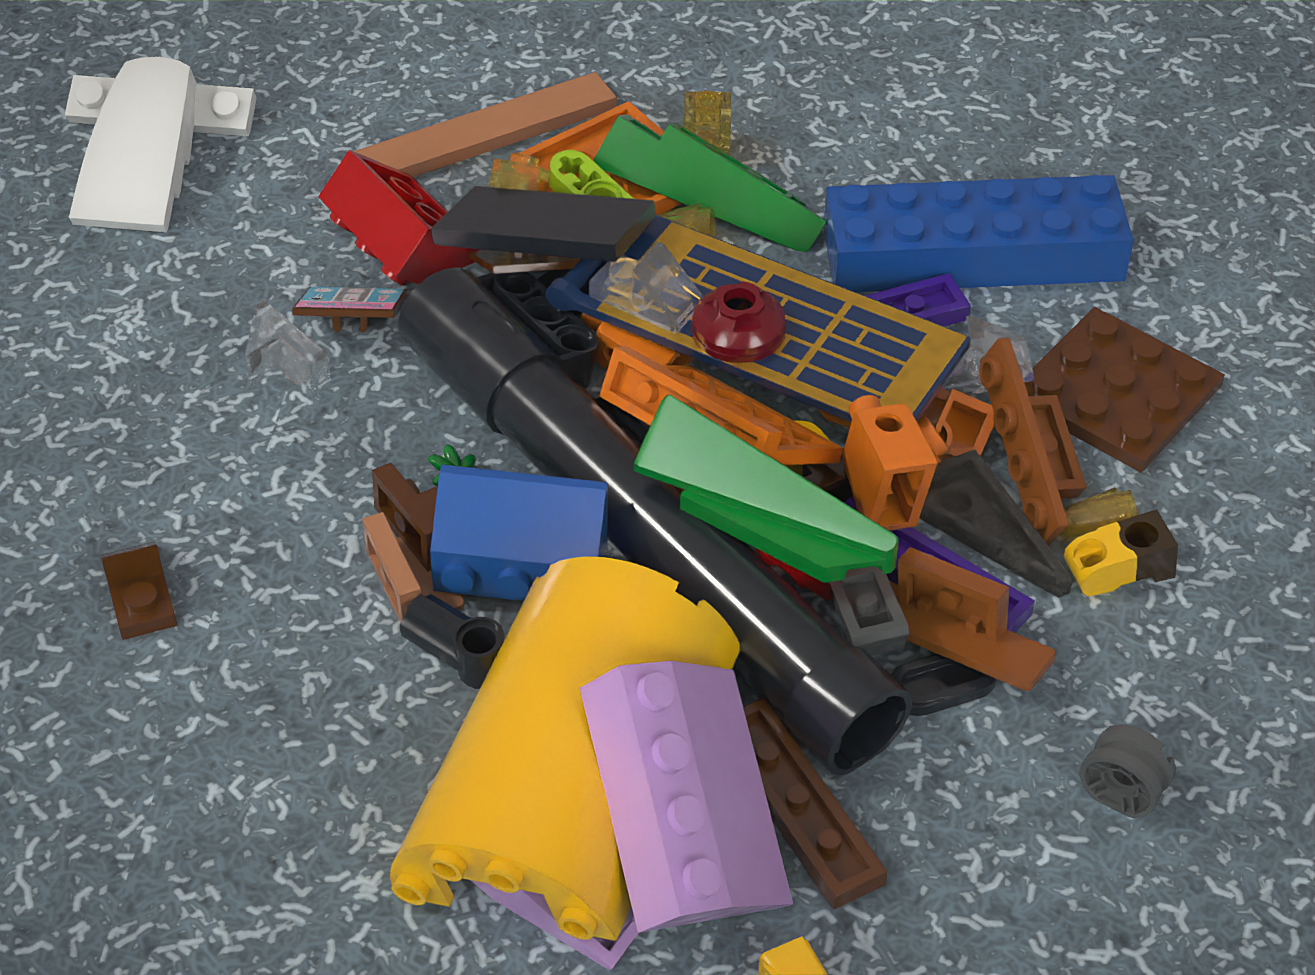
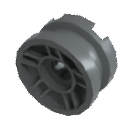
(1127, 771)

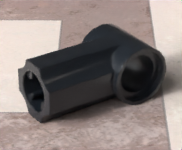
(453, 637)

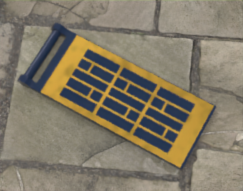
(834, 338)

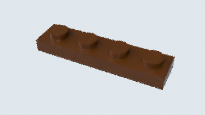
(810, 814)

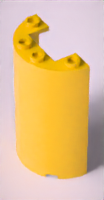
(522, 778)

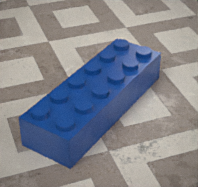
(978, 232)

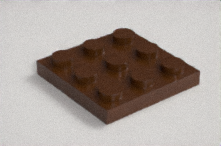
(1123, 387)

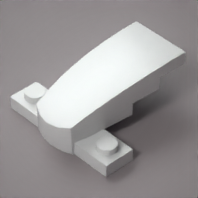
(145, 138)

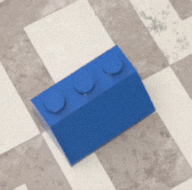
(509, 527)

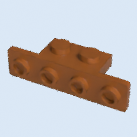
(1035, 441)
(966, 620)

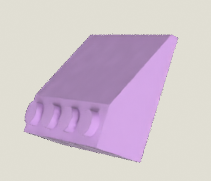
(684, 794)

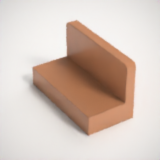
(399, 568)

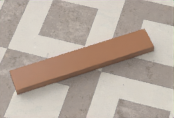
(495, 126)

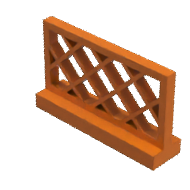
(641, 384)

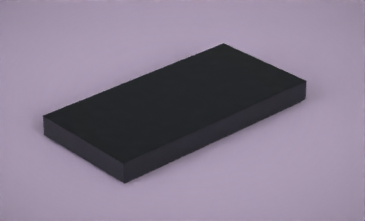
(544, 223)

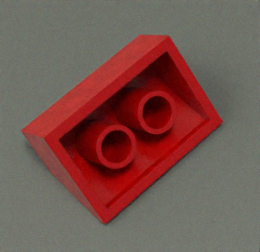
(390, 218)

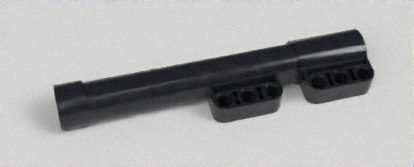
(527, 379)

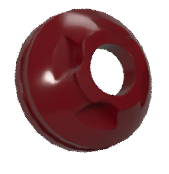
(738, 334)

